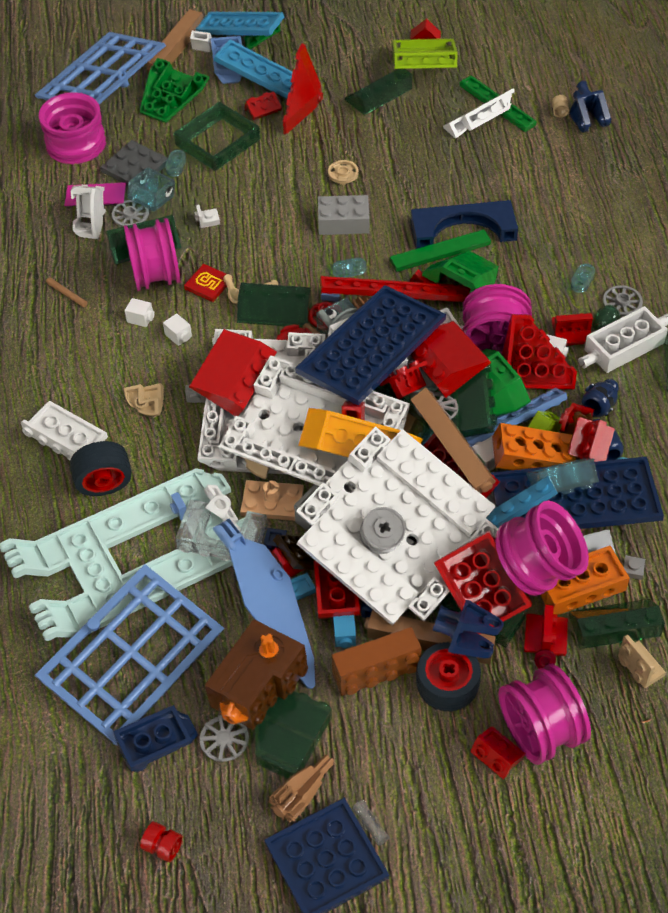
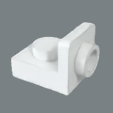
(206, 218)

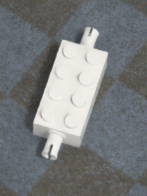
(625, 340)

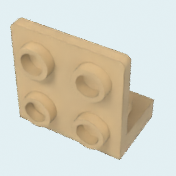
(640, 662)

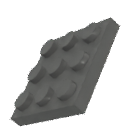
(131, 161)

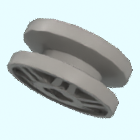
(382, 518)

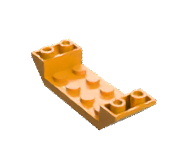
(338, 432)

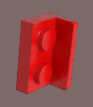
(263, 105)
(497, 752)

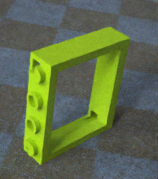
(424, 53)

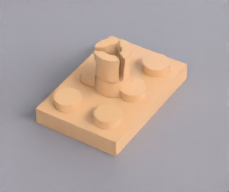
(271, 499)

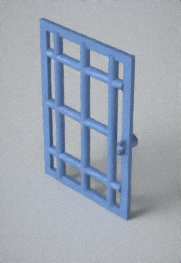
(103, 69)
(155, 672)

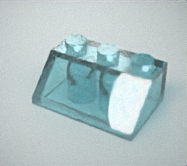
(568, 475)

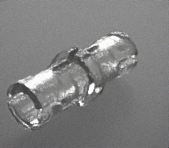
(370, 822)

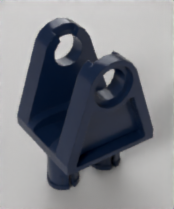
(589, 102)
(463, 628)

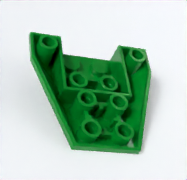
(169, 90)
(465, 268)
(508, 386)

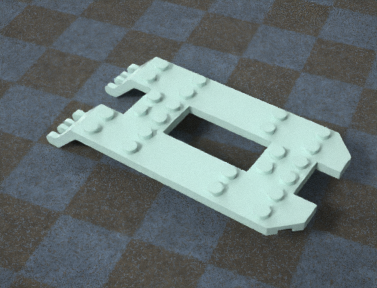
(86, 551)

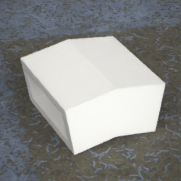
(201, 41)

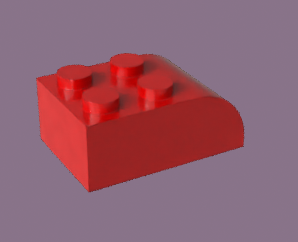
(333, 596)

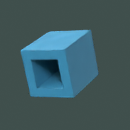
(344, 631)

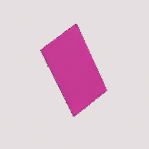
(113, 193)

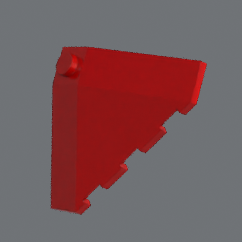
(304, 91)
(535, 357)

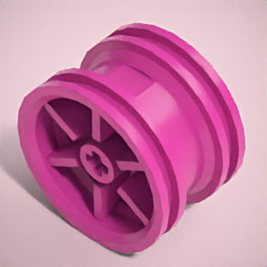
(72, 128)
(152, 254)
(489, 313)
(542, 548)
(544, 713)

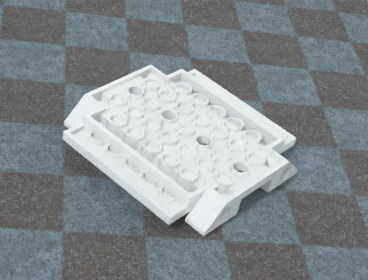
(436, 511)

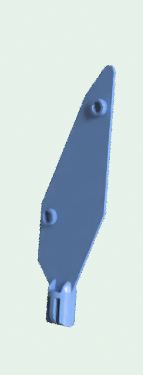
(266, 589)

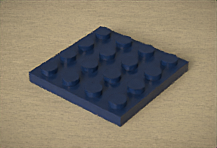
(326, 859)

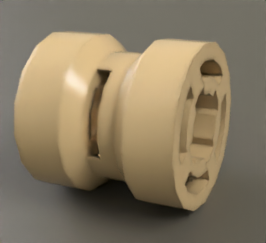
(560, 106)

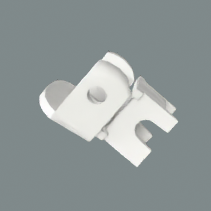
(90, 205)

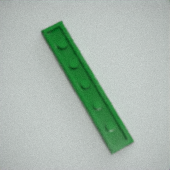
(486, 94)
(440, 250)

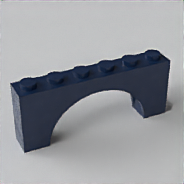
(495, 215)

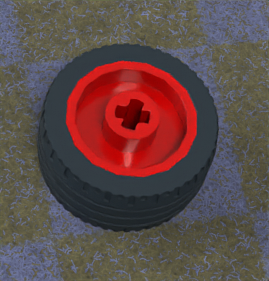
(100, 468)
(446, 678)

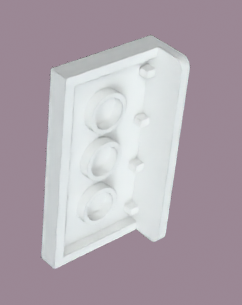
(61, 430)

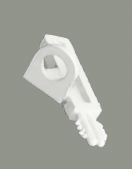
(220, 504)

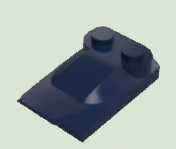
(154, 737)

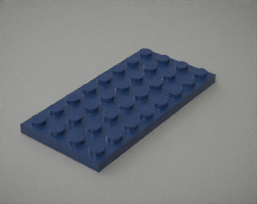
(370, 344)
(620, 497)

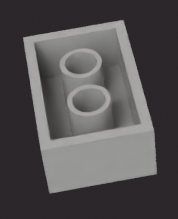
(343, 215)

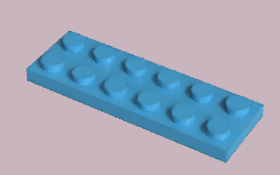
(240, 23)
(255, 67)

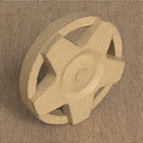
(343, 173)

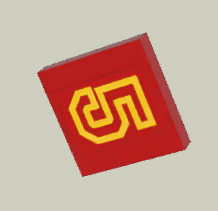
(206, 283)

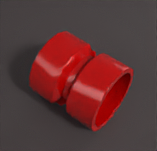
(160, 841)

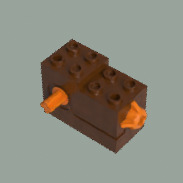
(255, 674)

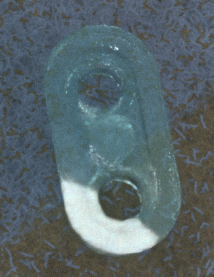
(175, 163)
(349, 267)
(582, 278)

